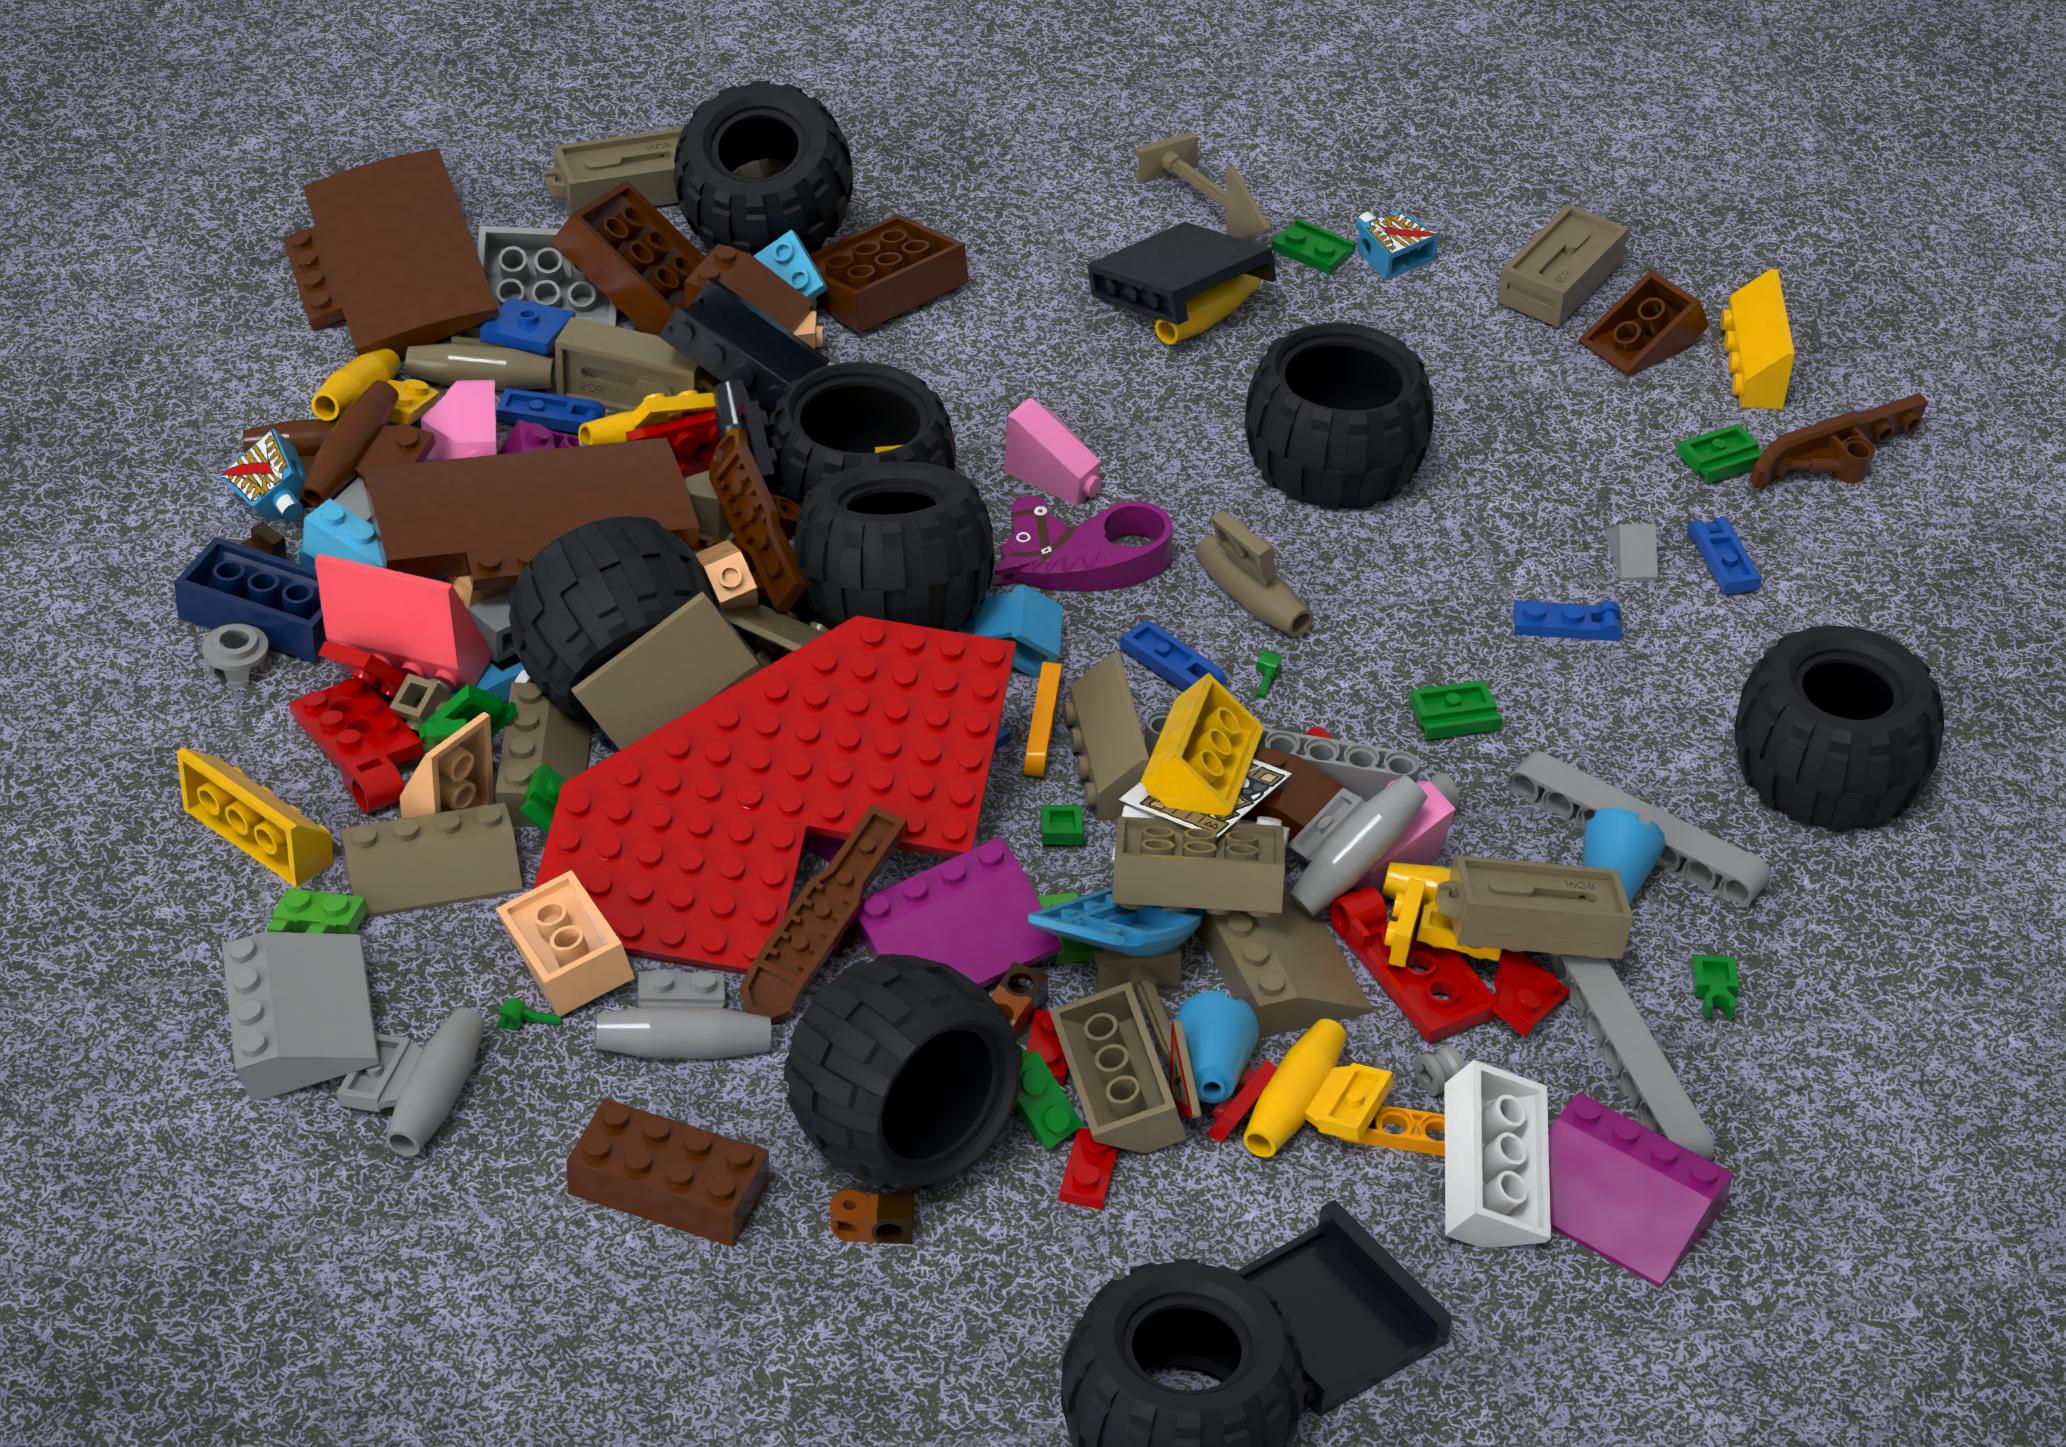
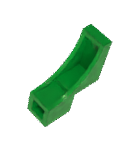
(1043, 1102)

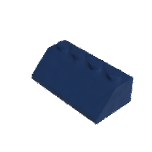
(254, 589)

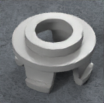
(237, 653)

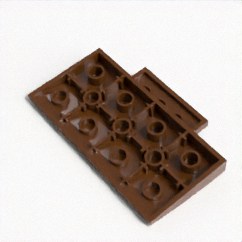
(390, 255)
(504, 508)

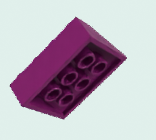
(961, 915)
(1629, 1190)

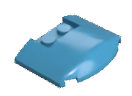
(1109, 926)

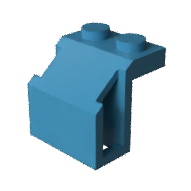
(1022, 618)

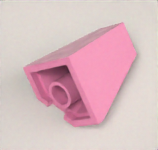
(463, 421)
(1050, 454)
(1421, 839)

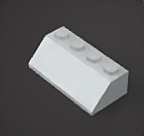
(1496, 1158)

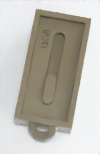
(597, 166)
(1562, 265)
(622, 366)
(1536, 907)

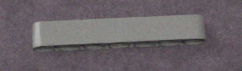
(1355, 766)
(1688, 850)
(1632, 1052)

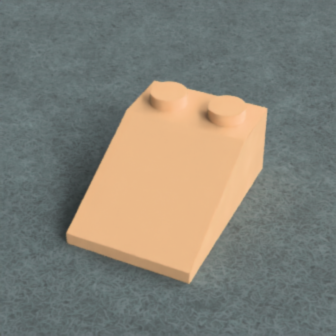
(453, 773)
(566, 943)

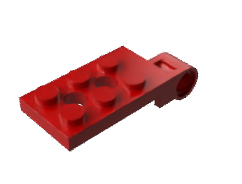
(684, 436)
(360, 739)
(1363, 926)

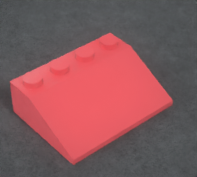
(402, 620)

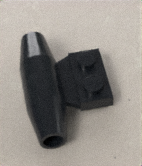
(736, 411)

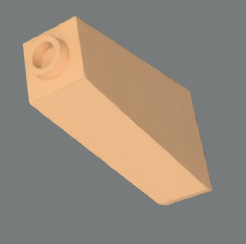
(729, 576)

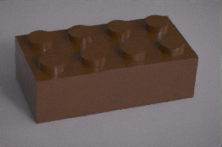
(668, 1172)

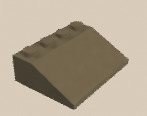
(772, 630)
(667, 672)
(1192, 868)
(1283, 967)

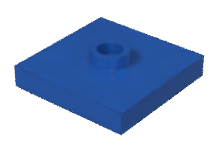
(526, 326)

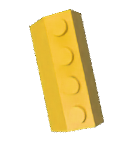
(1759, 342)
(1203, 751)
(253, 817)

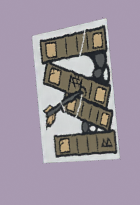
(1258, 783)

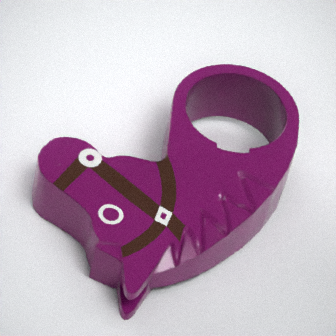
(1083, 555)

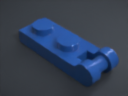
(548, 410)
(1724, 555)
(1568, 620)
(1168, 656)

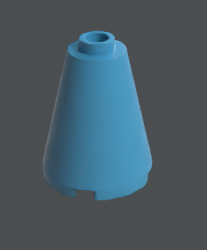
(1623, 843)
(1219, 1042)

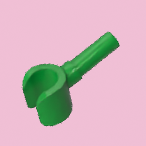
(1269, 665)
(516, 1011)

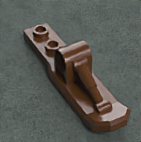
(1838, 444)
(758, 518)
(820, 918)

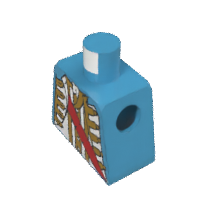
(1395, 242)
(269, 477)

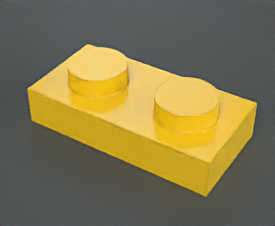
(1407, 910)

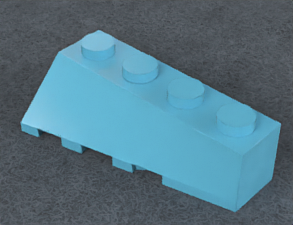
(341, 534)

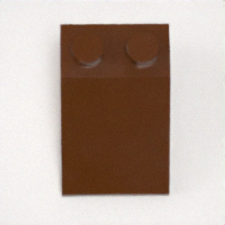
(753, 283)
(1646, 325)
(1298, 796)

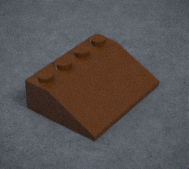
(631, 255)
(888, 271)

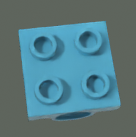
(794, 265)

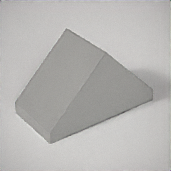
(1634, 551)

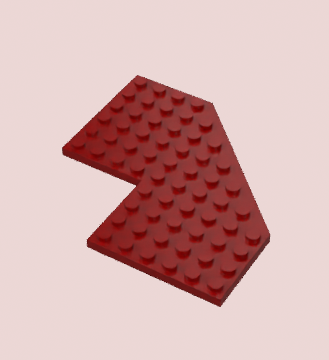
(706, 820)

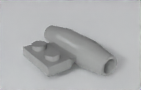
(1350, 840)
(682, 1019)
(417, 1080)

